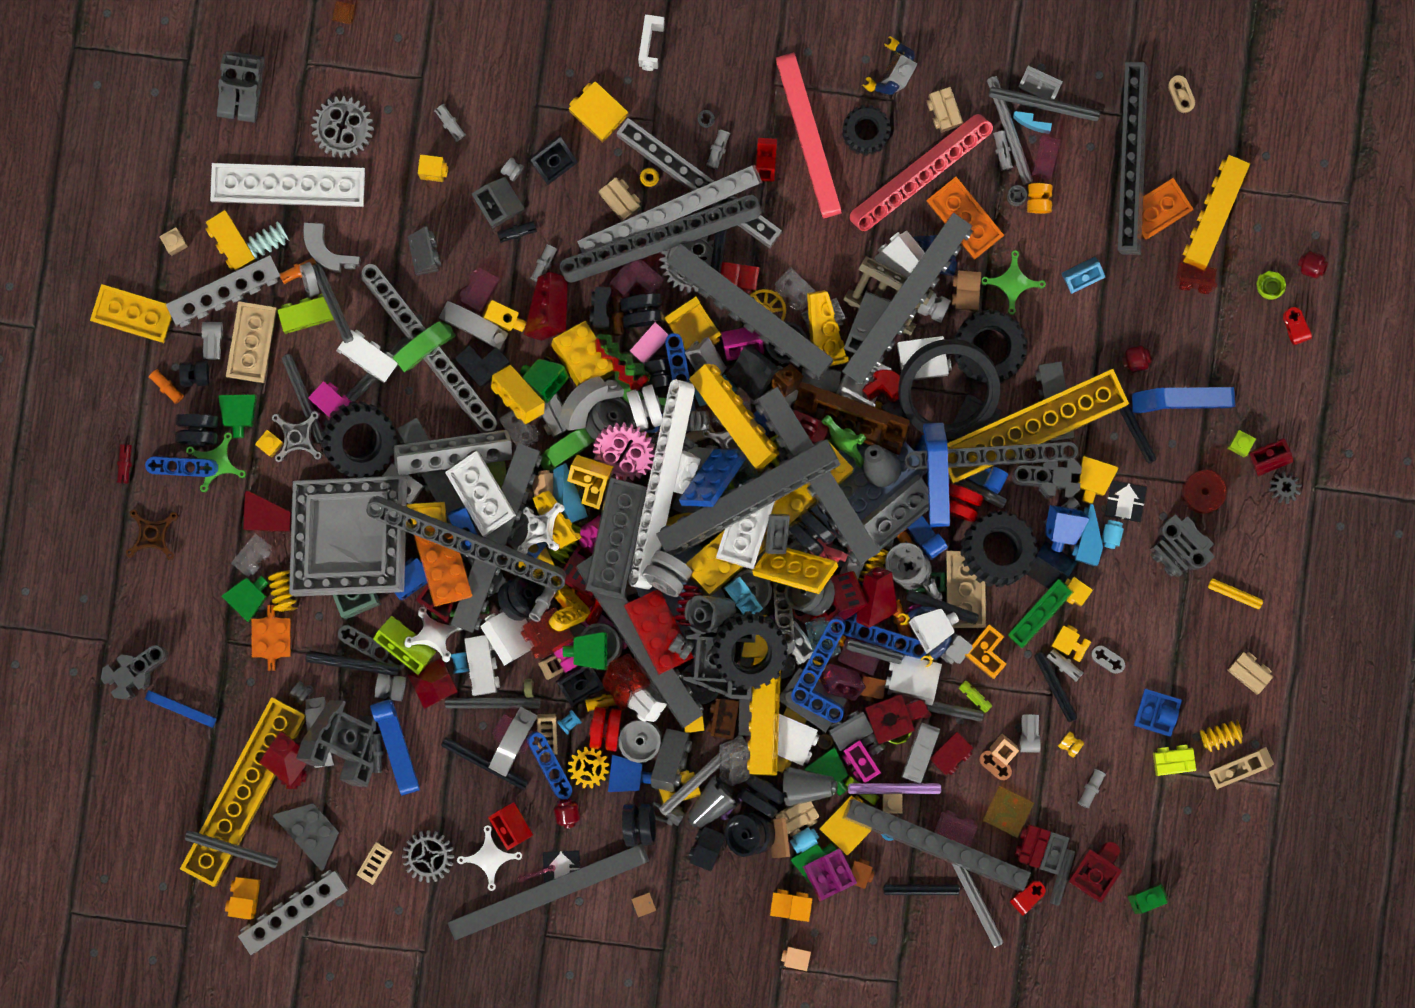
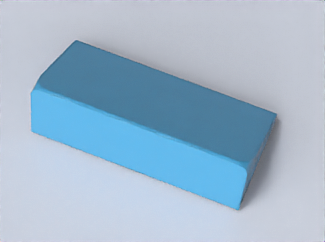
(1083, 275)

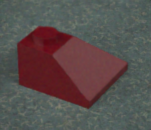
(433, 683)
(282, 760)

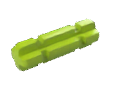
(975, 696)

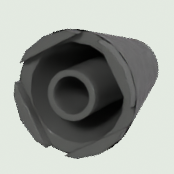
(881, 466)
(708, 612)
(807, 786)
(712, 803)

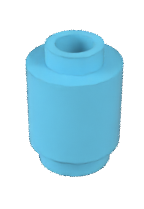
(1112, 534)
(804, 840)

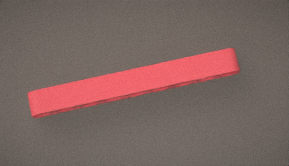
(808, 135)
(921, 172)

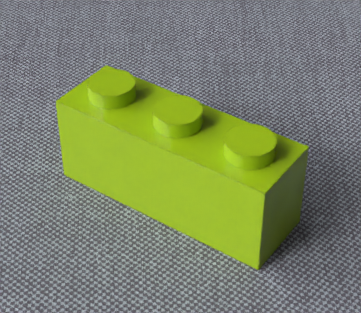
(305, 314)
(392, 638)

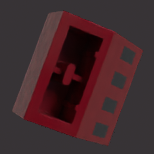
(573, 577)
(847, 598)

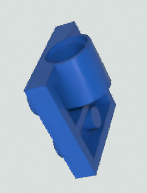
(1157, 712)

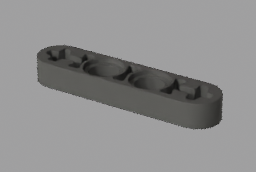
(370, 650)

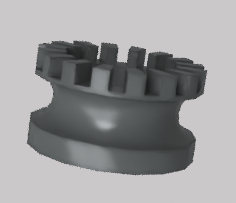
(700, 117)

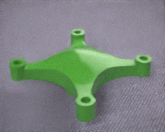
(1013, 282)
(845, 440)
(221, 457)

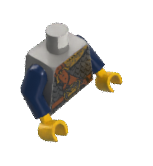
(897, 72)

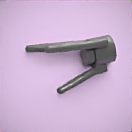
(674, 816)

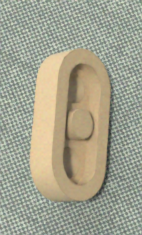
(1182, 94)

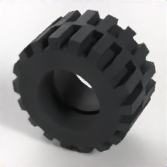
(866, 146)

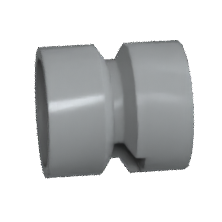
(936, 307)
(390, 687)

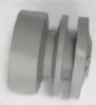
(905, 556)

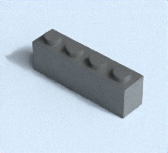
(1052, 383)

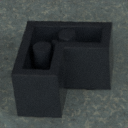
(482, 369)
(706, 849)

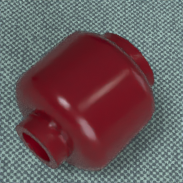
(1313, 264)
(1137, 358)
(566, 813)

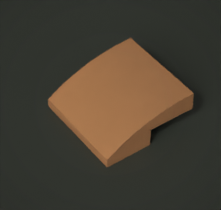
(781, 845)

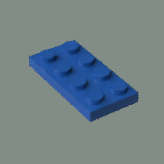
(713, 478)

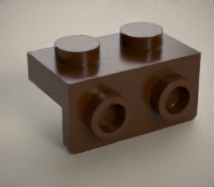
(724, 718)

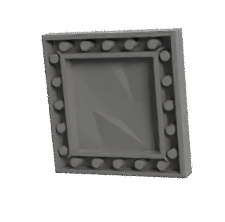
(337, 543)

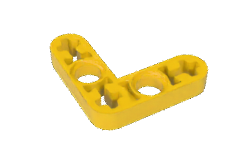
(572, 606)

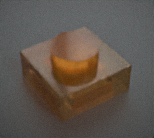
(343, 12)

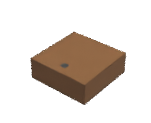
(643, 904)

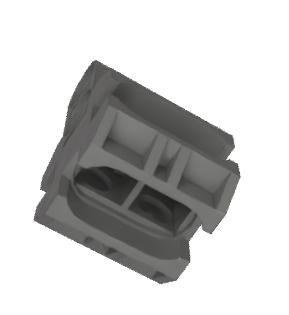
(231, 87)
(1055, 478)
(129, 674)

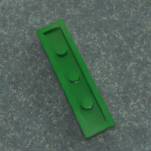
(1040, 613)

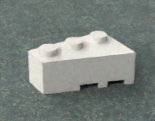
(368, 356)
(481, 665)

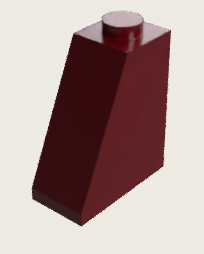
(264, 515)
(880, 596)

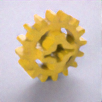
(599, 761)

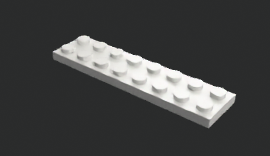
(287, 185)

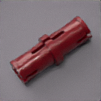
(124, 464)

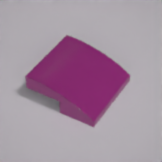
(829, 874)

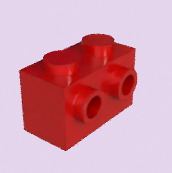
(512, 826)

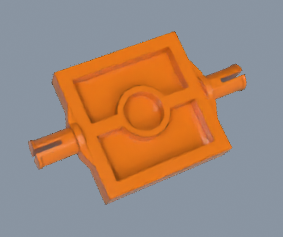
(271, 637)

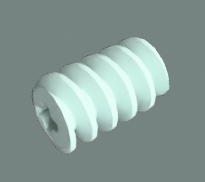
(267, 240)

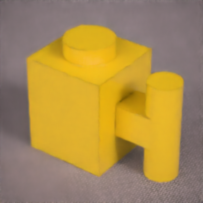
(1067, 641)

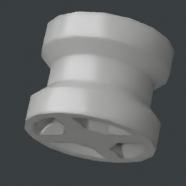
(512, 169)

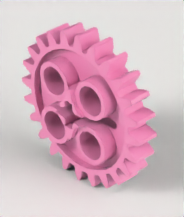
(608, 443)

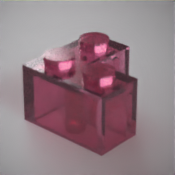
(636, 273)

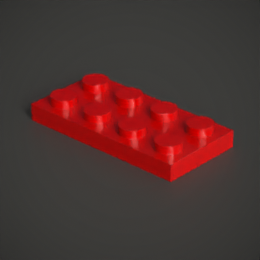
(656, 629)

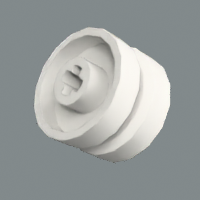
(644, 408)

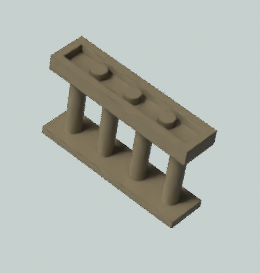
(887, 278)

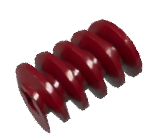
(690, 592)

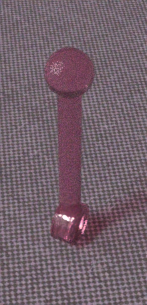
(551, 868)

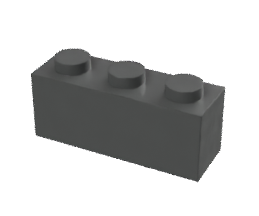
(671, 760)

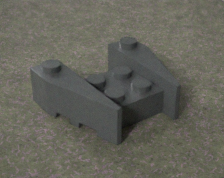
(704, 668)
(344, 737)

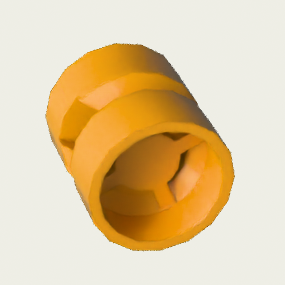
(1039, 198)

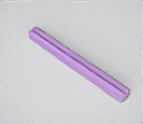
(894, 788)

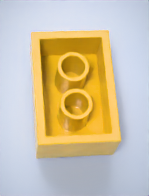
(579, 355)

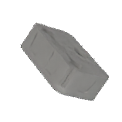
(920, 752)

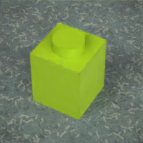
(1241, 443)

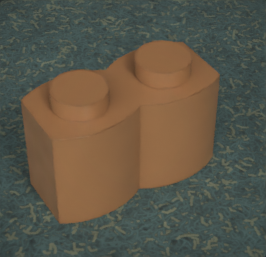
(967, 291)

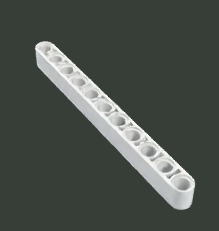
(662, 478)

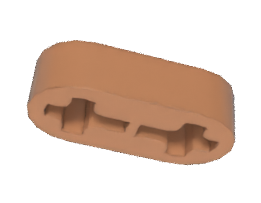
(992, 769)

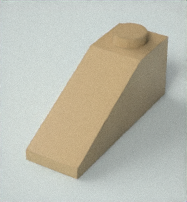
(1241, 768)

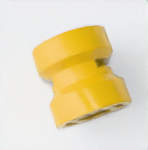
(1067, 741)

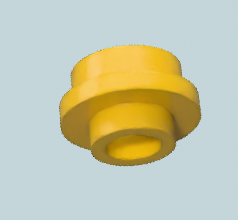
(653, 172)

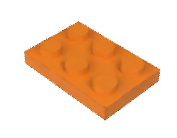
(1163, 208)

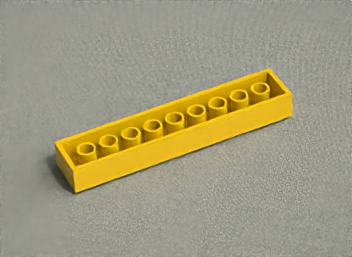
(1042, 421)
(714, 573)
(241, 793)

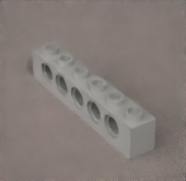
(264, 265)
(450, 451)
(248, 935)

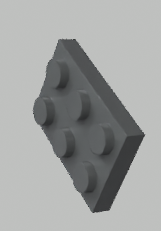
(815, 719)

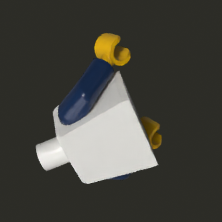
(932, 629)

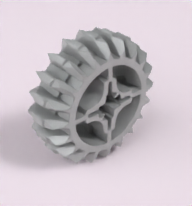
(412, 861)

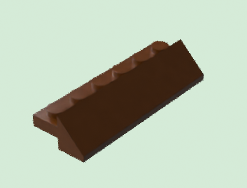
(875, 424)

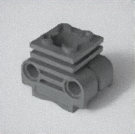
(1178, 550)

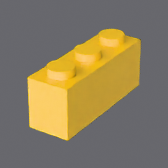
(230, 241)
(517, 394)

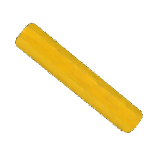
(1235, 593)

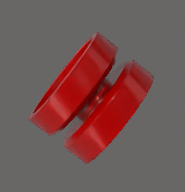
(961, 499)
(604, 728)

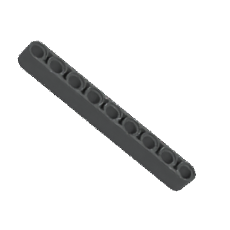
(1001, 459)

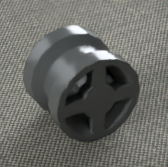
(300, 693)

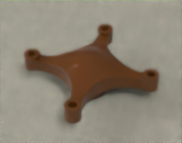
(152, 534)

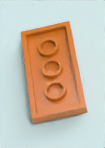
(957, 199)
(443, 571)

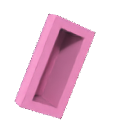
(649, 343)

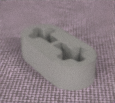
(309, 279)
(1110, 656)

